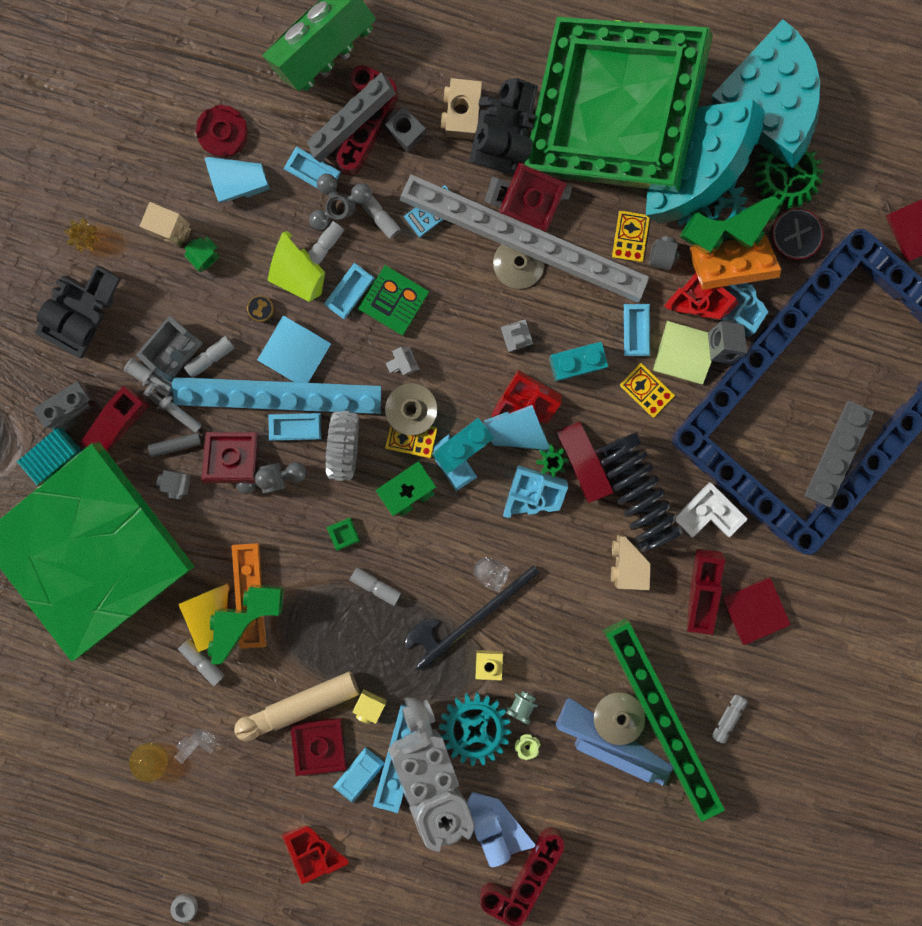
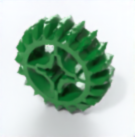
(808, 177)

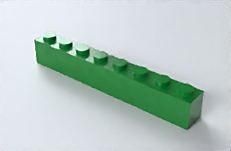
(663, 720)

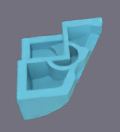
(749, 311)

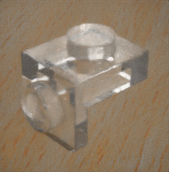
(188, 745)

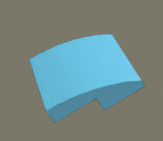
(293, 351)

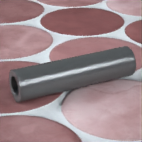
(175, 445)

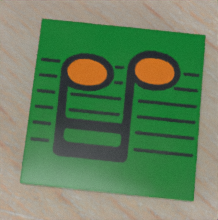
(393, 300)

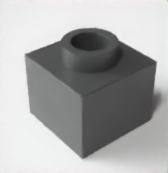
(493, 191)

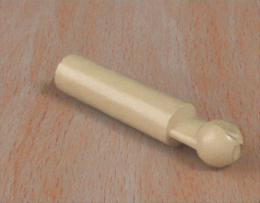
(297, 707)

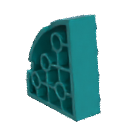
(786, 85)
(715, 159)

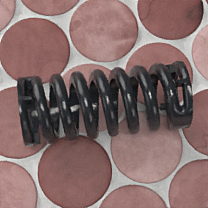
(664, 530)

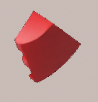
(708, 303)
(526, 391)
(311, 854)

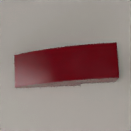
(584, 462)
(705, 591)

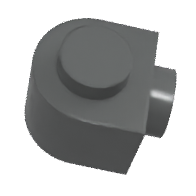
(664, 253)
(174, 483)

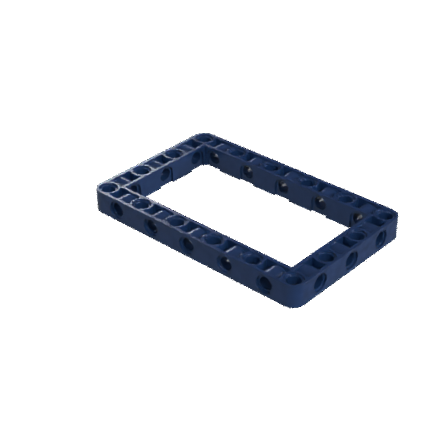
(768, 345)

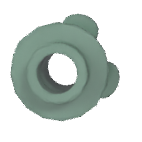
(522, 706)

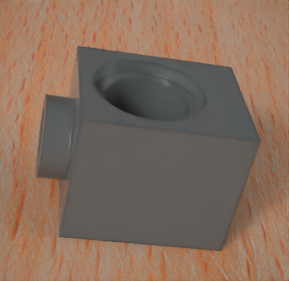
(413, 136)
(727, 342)

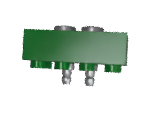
(318, 39)

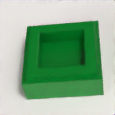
(343, 534)

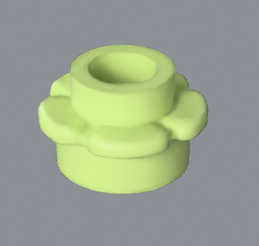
(530, 753)

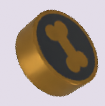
(260, 308)

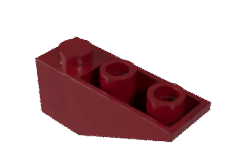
(115, 418)

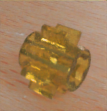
(74, 235)

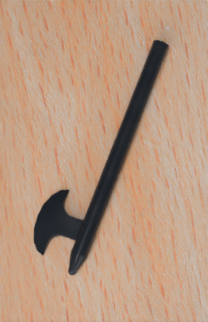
(423, 631)

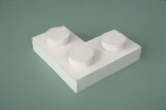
(707, 506)

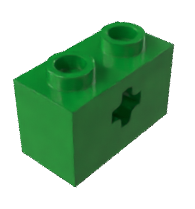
(391, 491)

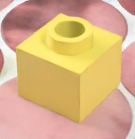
(484, 657)
(369, 707)

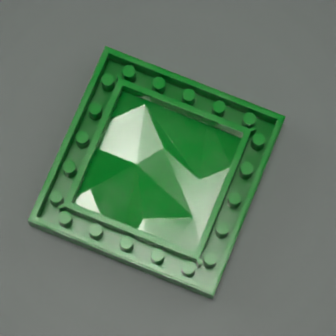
(619, 102)
(87, 551)

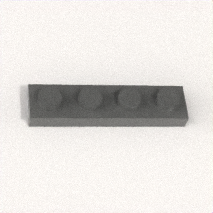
(351, 117)
(838, 454)

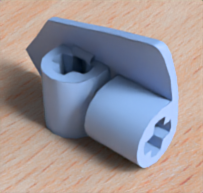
(496, 829)

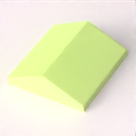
(683, 353)

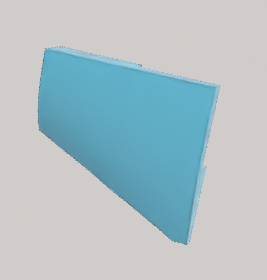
(236, 178)
(517, 429)
(534, 492)

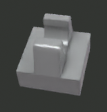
(516, 335)
(403, 361)

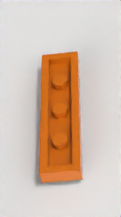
(247, 573)

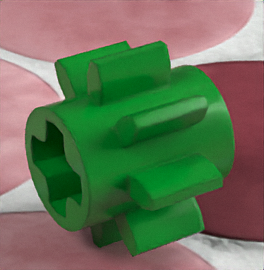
(552, 453)

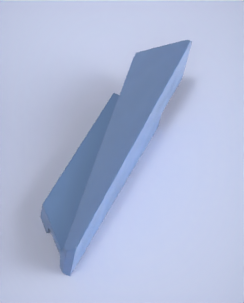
(629, 757)

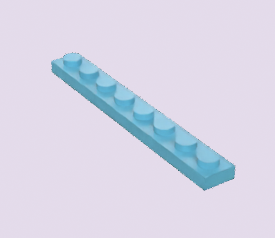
(276, 395)

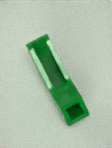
(743, 227)
(230, 624)

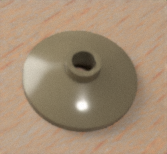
(516, 276)
(411, 395)
(606, 718)

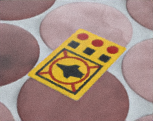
(630, 236)
(647, 390)
(417, 444)

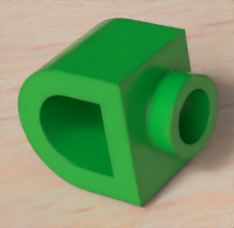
(201, 253)

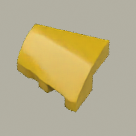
(199, 611)

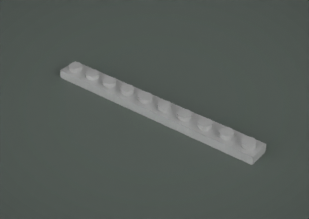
(524, 238)

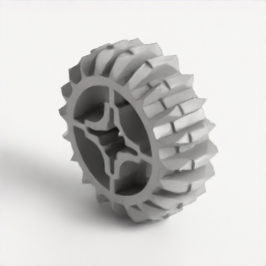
(342, 445)

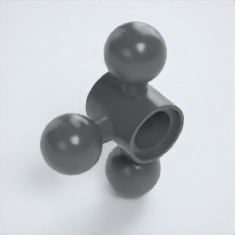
(327, 185)
(271, 478)

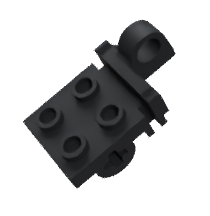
(503, 127)
(75, 312)

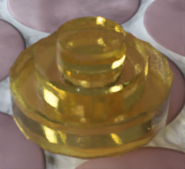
(149, 762)

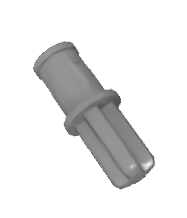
(147, 376)

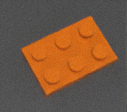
(735, 264)

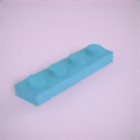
(389, 790)

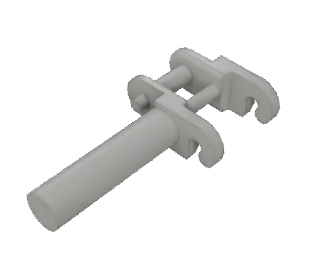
(170, 407)

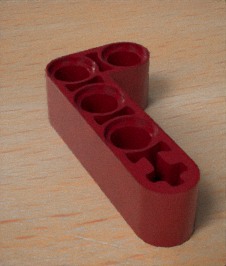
(370, 127)
(527, 875)

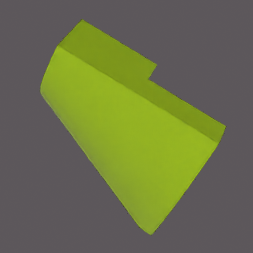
(295, 270)

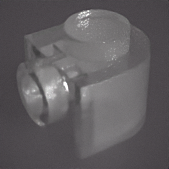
(491, 573)

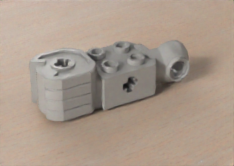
(430, 780)

